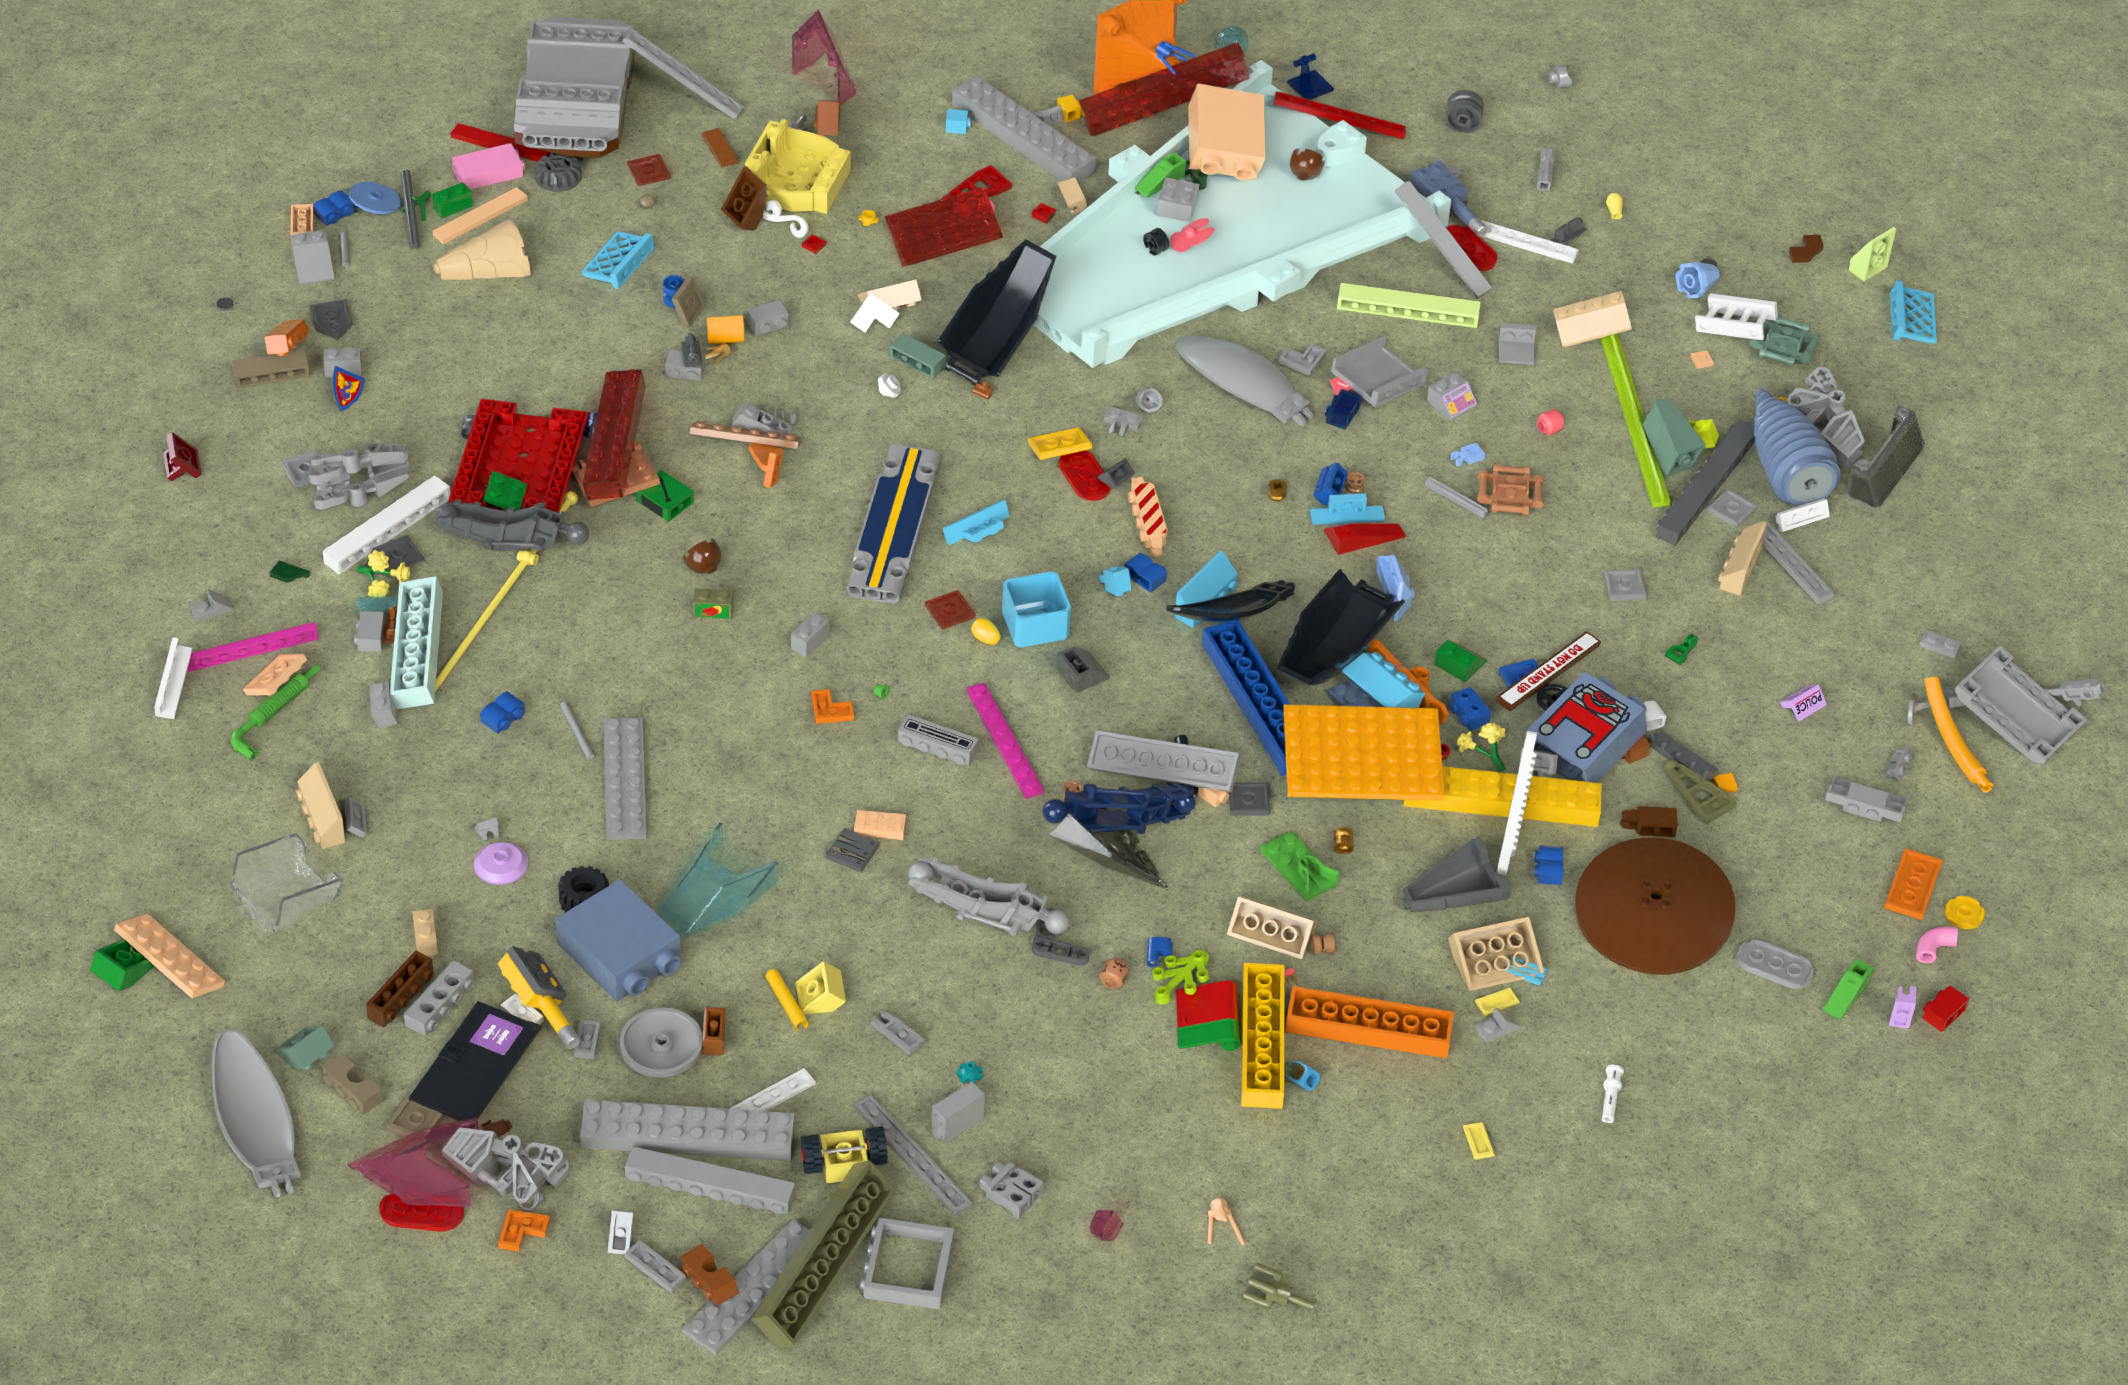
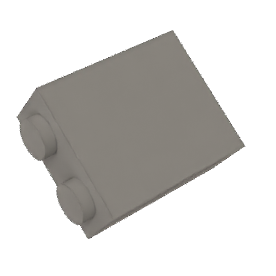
(958, 1112)

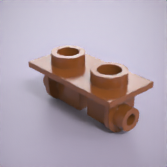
(390, 625)

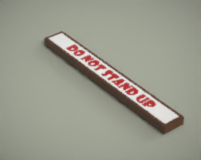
(1548, 671)

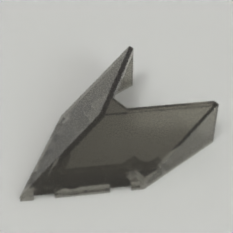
(1110, 849)

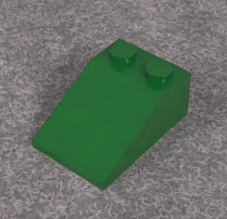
(120, 965)

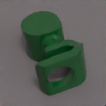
(1197, 177)

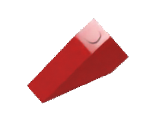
(1357, 536)

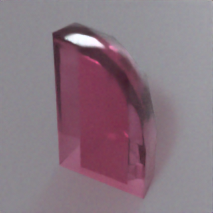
(1105, 1225)

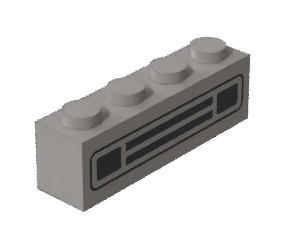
(938, 740)

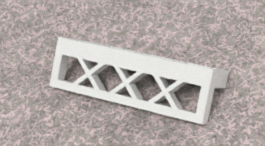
(172, 680)

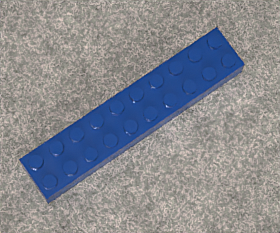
(1250, 685)

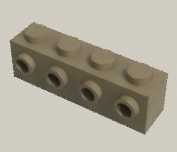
(270, 368)

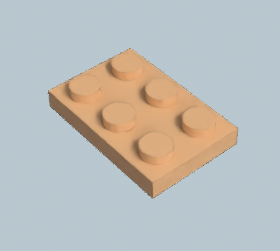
(275, 674)

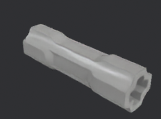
(1546, 168)

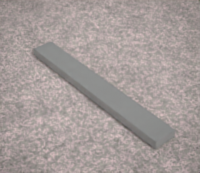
(683, 74)
(1443, 239)
(914, 1156)

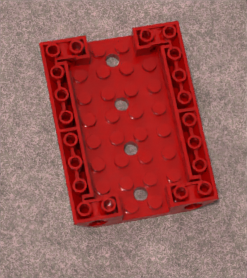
(502, 436)

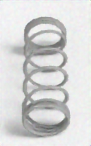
(793, 418)

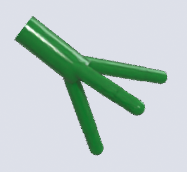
(421, 200)

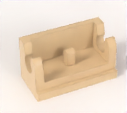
(1073, 195)

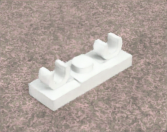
(1802, 515)

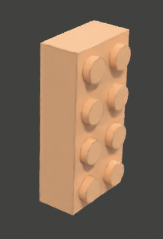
(302, 218)
(880, 824)

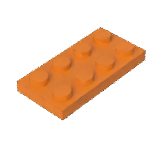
(1913, 884)

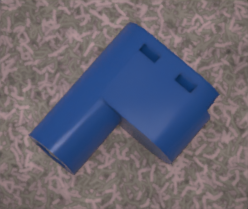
(1158, 947)

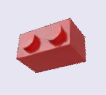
(1945, 1008)

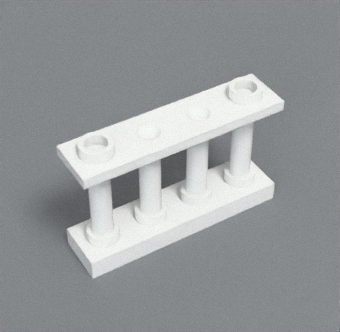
(1736, 306)

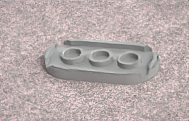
(1775, 963)

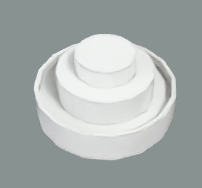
(889, 385)

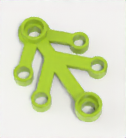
(1197, 959)

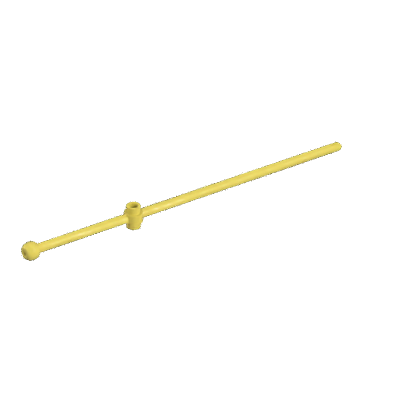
(525, 558)

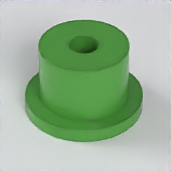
(881, 690)

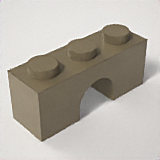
(361, 1095)

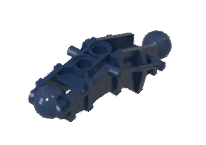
(1143, 805)

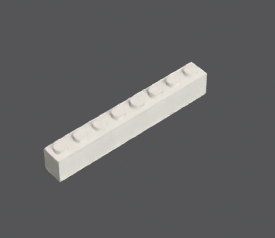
(386, 524)

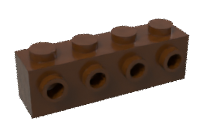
(400, 989)

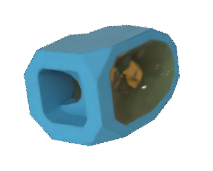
(1302, 1075)

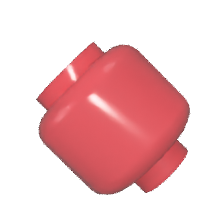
(1550, 422)

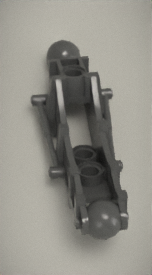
(509, 529)

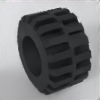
(580, 880)

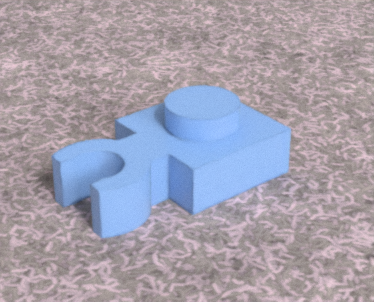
(1469, 453)

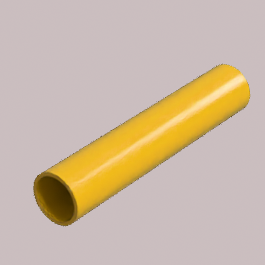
(786, 998)

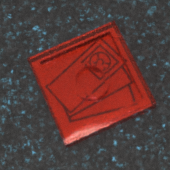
(648, 170)
(950, 609)

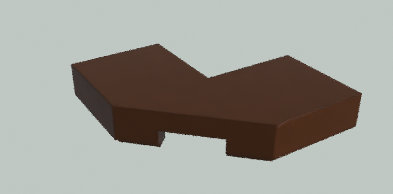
(1813, 246)

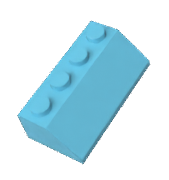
(1211, 582)
(1384, 681)

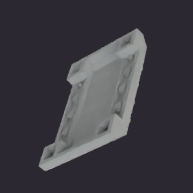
(2018, 707)

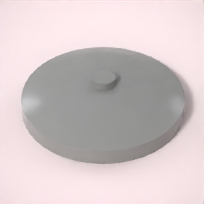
(661, 1042)

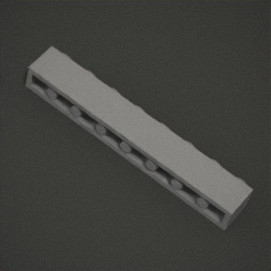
(710, 1180)

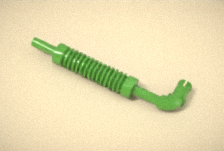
(269, 708)

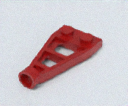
(990, 176)

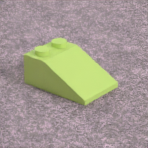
(1873, 256)

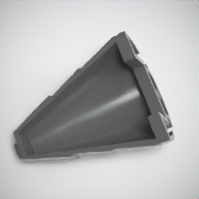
(1457, 882)

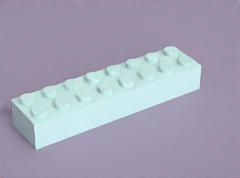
(416, 643)

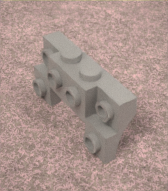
(1866, 800)

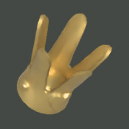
(722, 350)

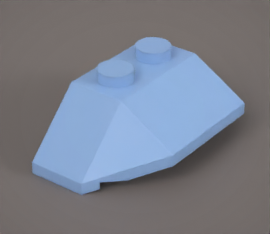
(1395, 581)

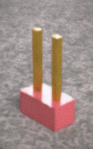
(1290, 972)

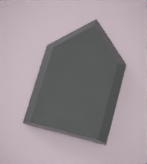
(332, 318)
(399, 551)

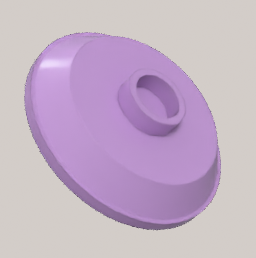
(501, 863)

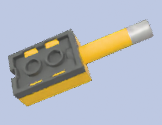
(538, 989)

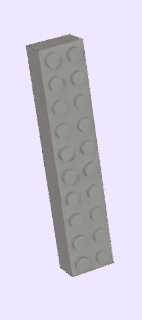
(1023, 130)
(687, 1130)

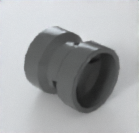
(467, 423)

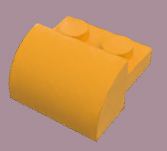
(725, 329)

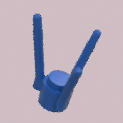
(1165, 49)

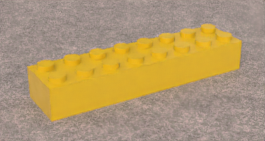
(1262, 1036)

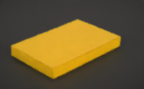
(1059, 443)

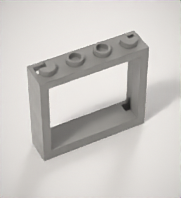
(900, 1294)

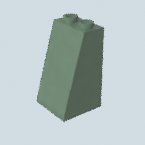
(1672, 438)

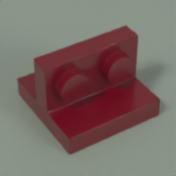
(180, 458)

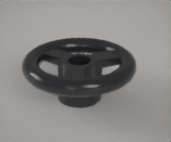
(1550, 698)

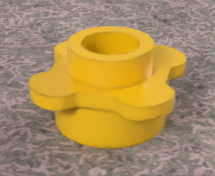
(868, 217)

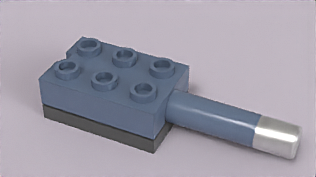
(1439, 178)

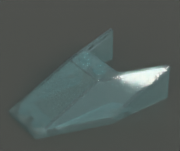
(710, 893)

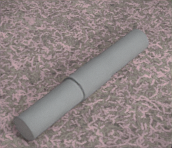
(344, 249)

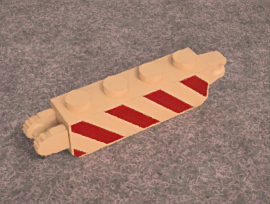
(1148, 514)

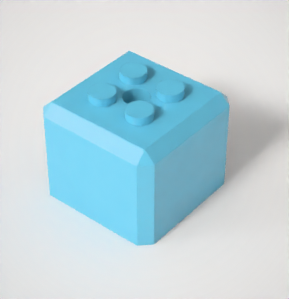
(1036, 609)

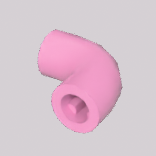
(1932, 940)

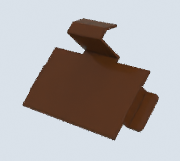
(500, 1128)

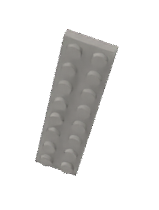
(1164, 761)
(624, 779)
(720, 1324)

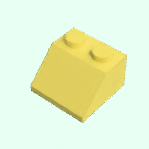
(820, 989)

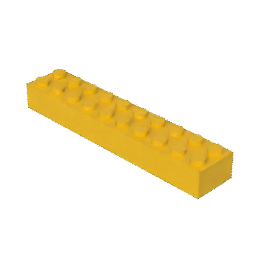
(1493, 794)

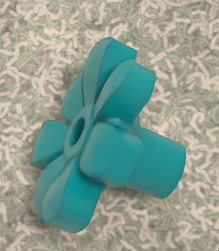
(969, 1072)

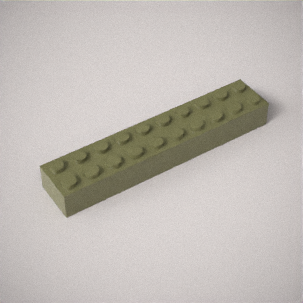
(823, 1254)

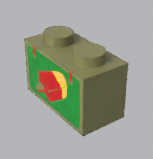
(713, 603)

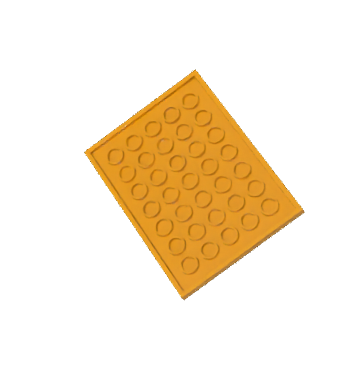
(1363, 752)

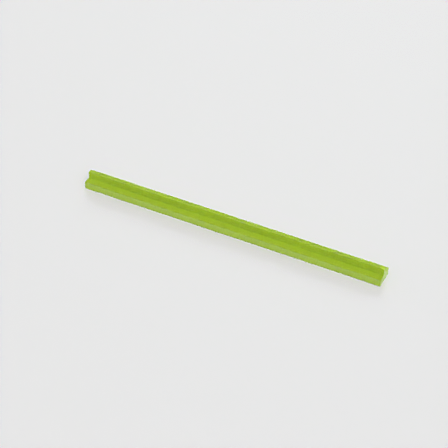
(1634, 419)

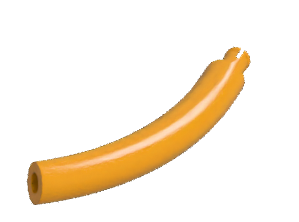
(1958, 748)

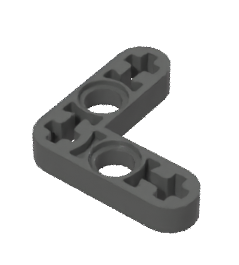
(1048, 941)

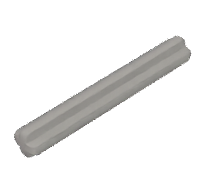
(1456, 497)

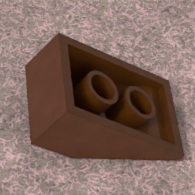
(746, 200)

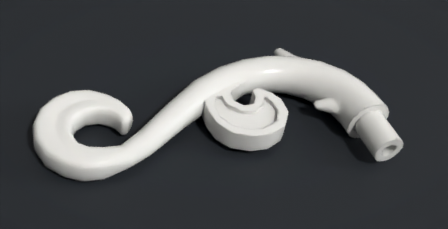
(777, 217)

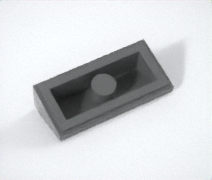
(1117, 474)

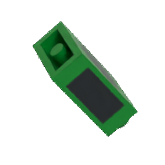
(667, 498)

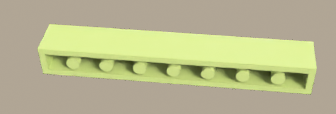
(1408, 305)

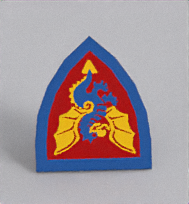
(346, 387)

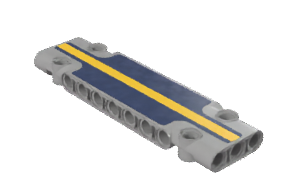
(893, 524)

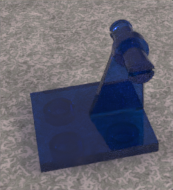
(1309, 83)

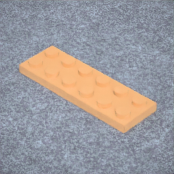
(169, 955)

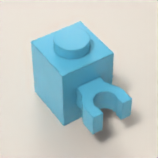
(1116, 580)

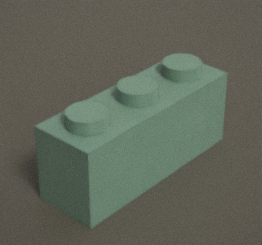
(917, 355)

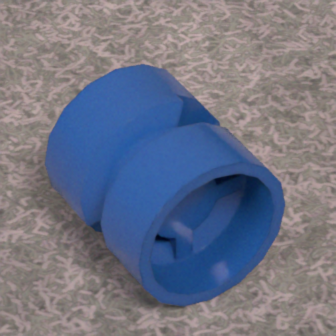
(670, 287)

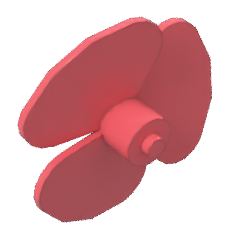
(1191, 235)

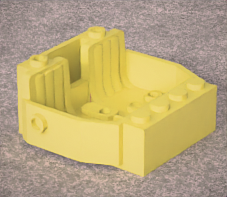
(799, 167)

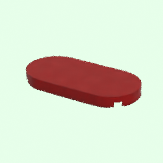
(1475, 247)
(1082, 473)
(420, 1217)

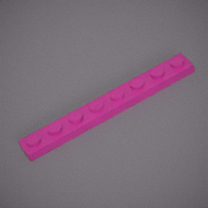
(252, 646)
(1005, 741)

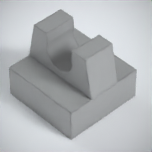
(487, 826)

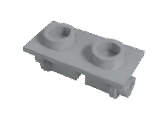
(1050, 115)
(1899, 762)

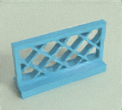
(628, 262)
(1900, 312)

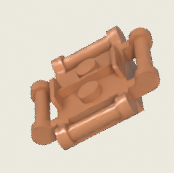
(1510, 492)

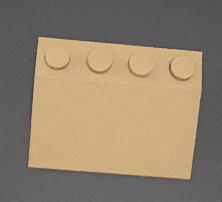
(1487, 949)

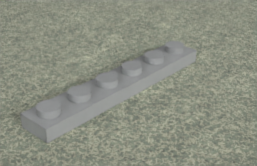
(1796, 566)

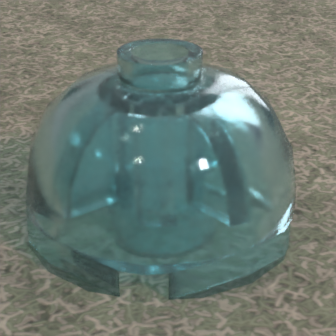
(1231, 35)

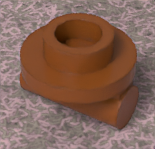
(983, 390)

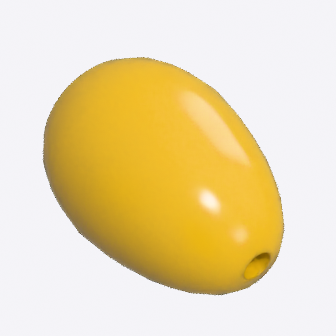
(985, 631)

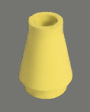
(1614, 203)

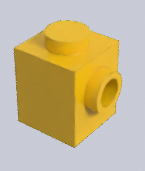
(1070, 108)

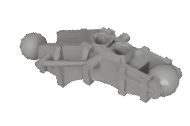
(984, 900)

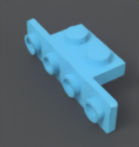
(1347, 509)
(978, 524)

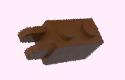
(1651, 821)

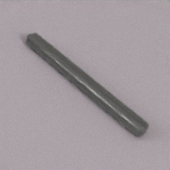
(410, 209)

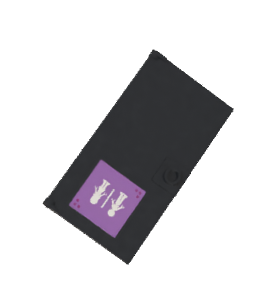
(475, 1062)

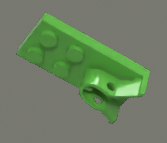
(1300, 866)

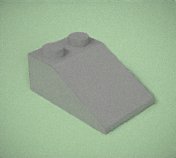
(311, 257)

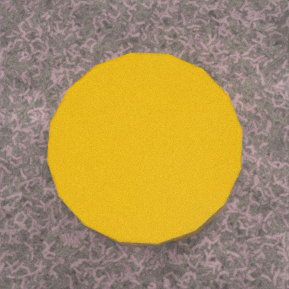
(1964, 912)

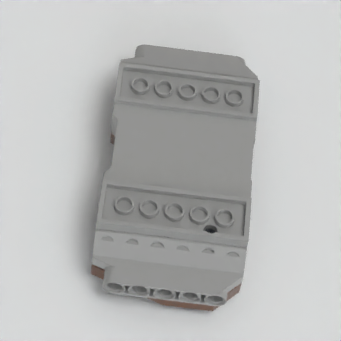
(574, 86)

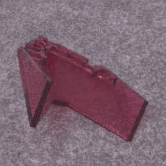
(811, 44)
(413, 1176)

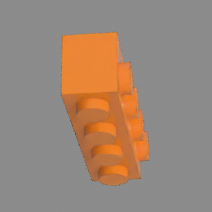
(286, 337)

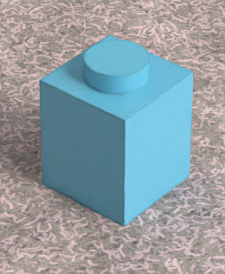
(957, 121)

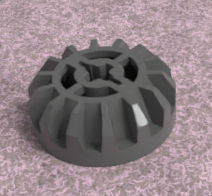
(555, 176)

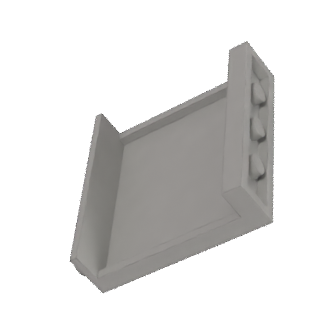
(1377, 372)

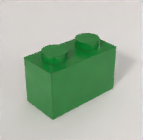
(452, 200)

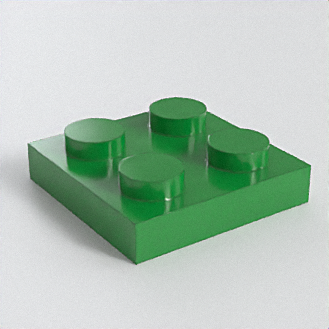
(504, 491)

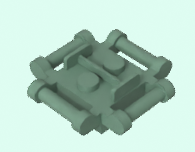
(1786, 343)

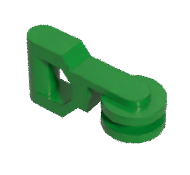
(1689, 643)

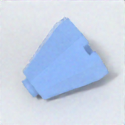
(1696, 278)

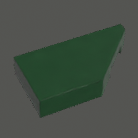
(287, 572)

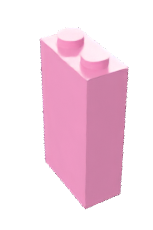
(488, 166)

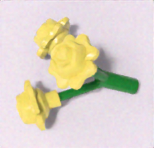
(377, 564)
(1494, 734)

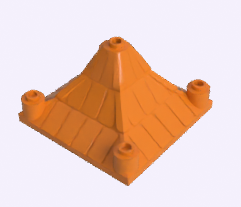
(1129, 41)

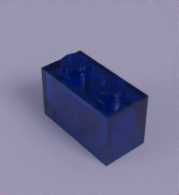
(1343, 409)

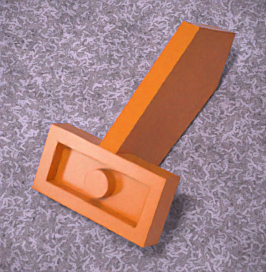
(769, 460)

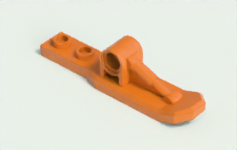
(1418, 675)

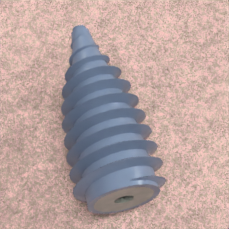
(1793, 452)

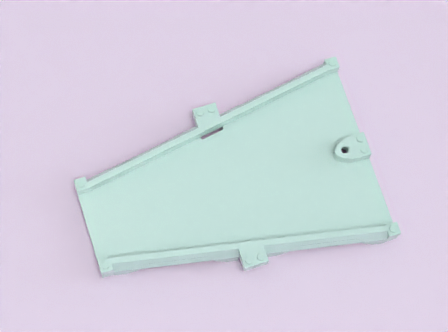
(1264, 239)

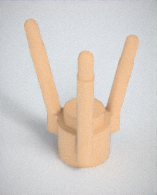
(1220, 1211)

